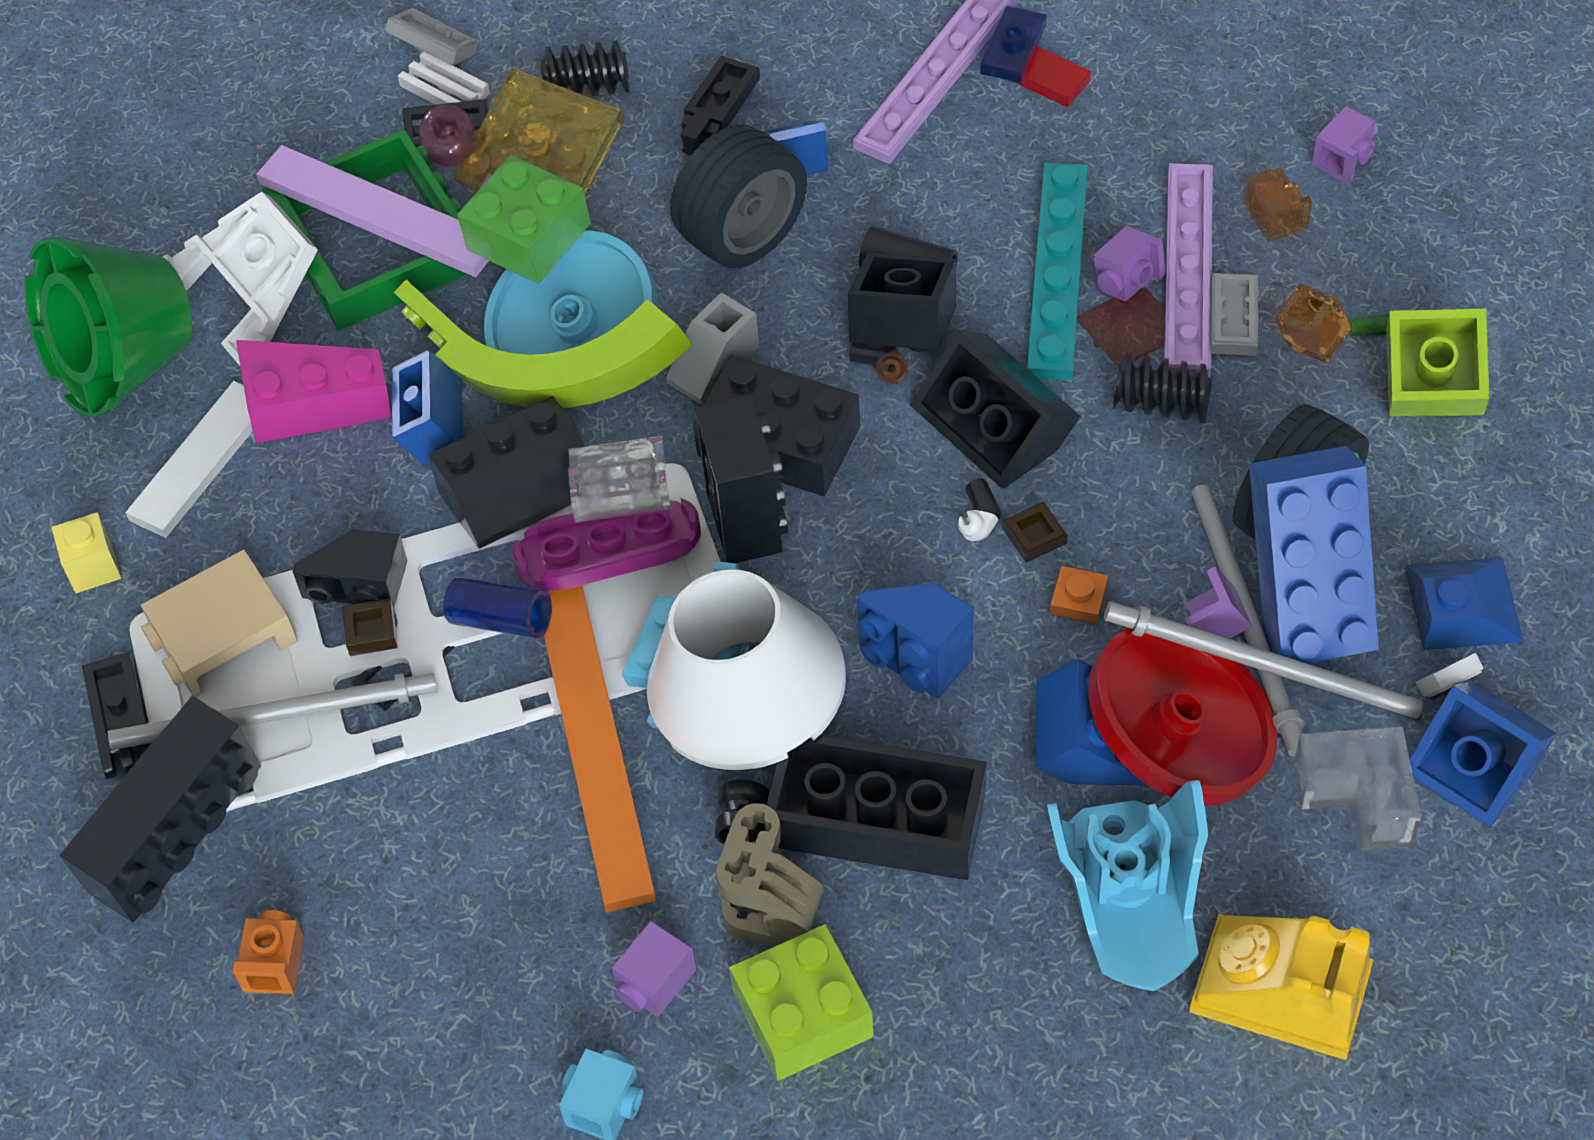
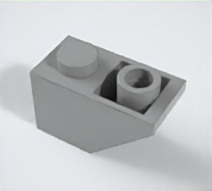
(716, 334)

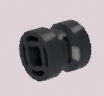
(732, 798)

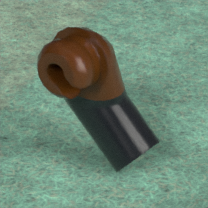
(885, 360)

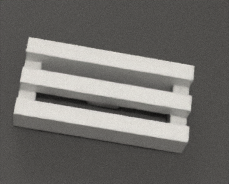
(446, 77)

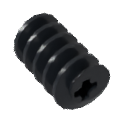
(587, 69)
(1163, 387)

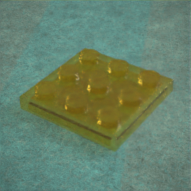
(543, 127)

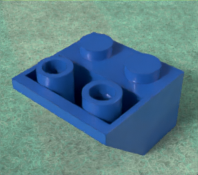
(917, 634)
(1067, 733)

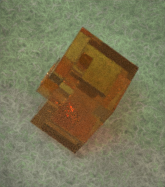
(1277, 204)

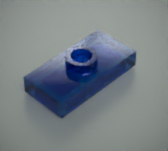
(1013, 44)

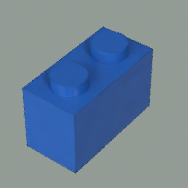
(426, 405)

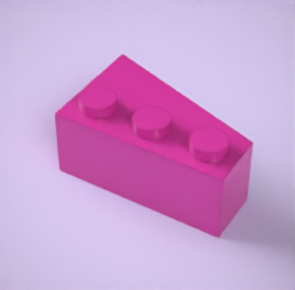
(310, 387)

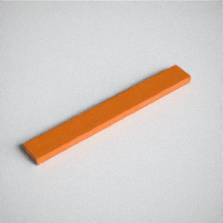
(596, 754)

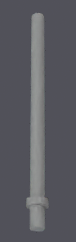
(1143, 622)
(399, 689)
(1285, 717)

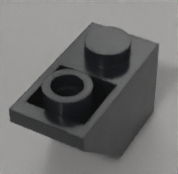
(353, 569)

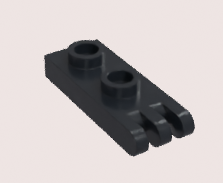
(114, 704)

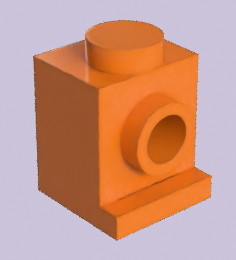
(273, 967)

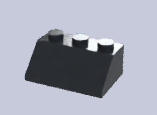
(993, 408)
(508, 472)

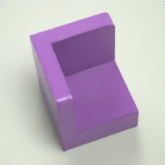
(1218, 609)

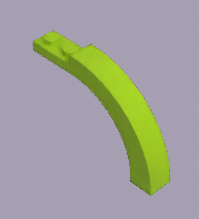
(574, 377)

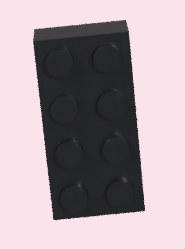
(880, 805)
(162, 810)

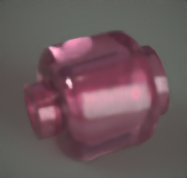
(448, 135)

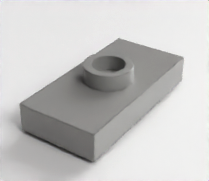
(432, 36)
(1234, 314)

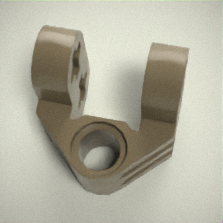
(764, 880)

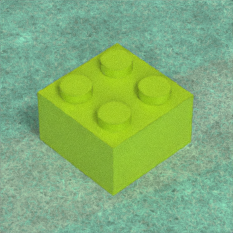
(1437, 362)
(801, 1002)

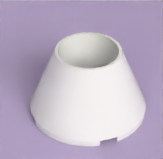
(747, 706)

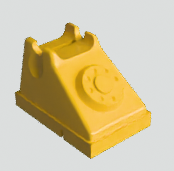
(1286, 979)

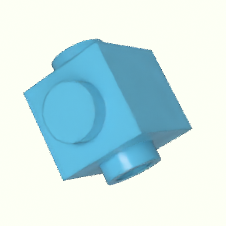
(600, 1094)

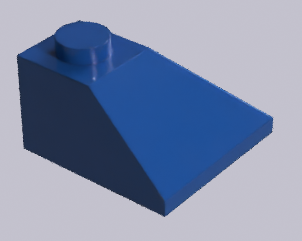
(1463, 603)

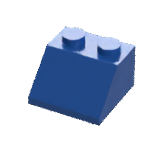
(1479, 751)

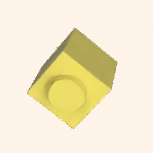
(86, 552)

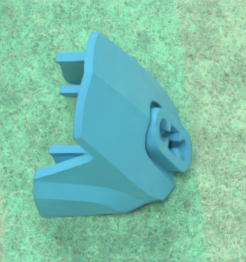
(1145, 914)

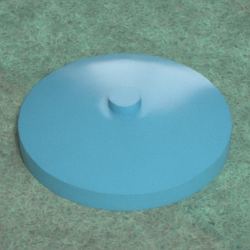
(576, 302)

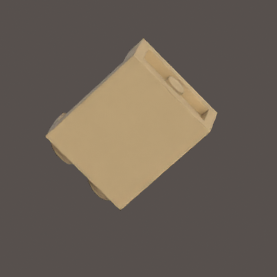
(214, 619)

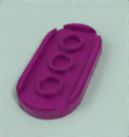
(572, 554)

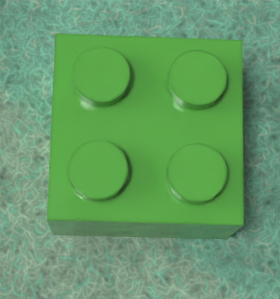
(524, 219)

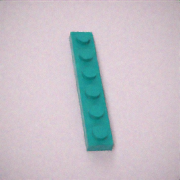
(1057, 271)

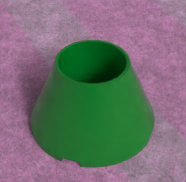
(104, 318)

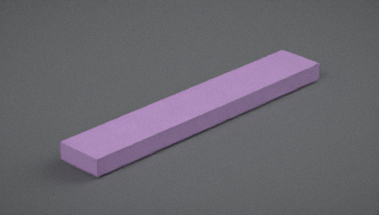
(930, 79)
(370, 208)
(1189, 266)

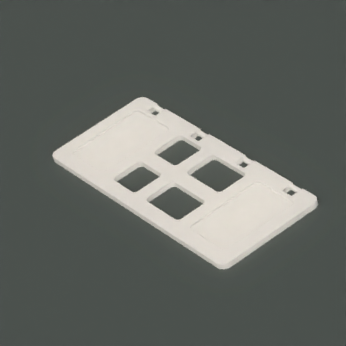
(318, 749)

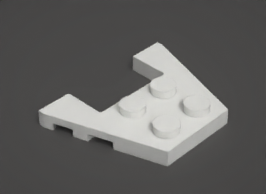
(259, 256)

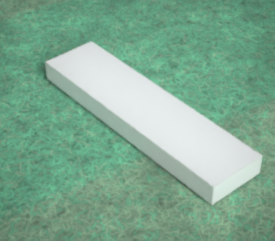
(194, 464)

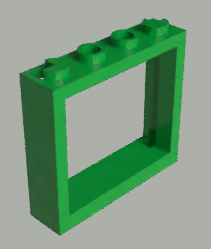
(376, 295)

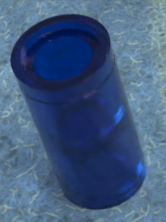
(497, 607)

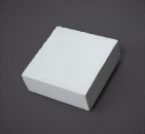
(1450, 675)

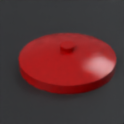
(1182, 717)

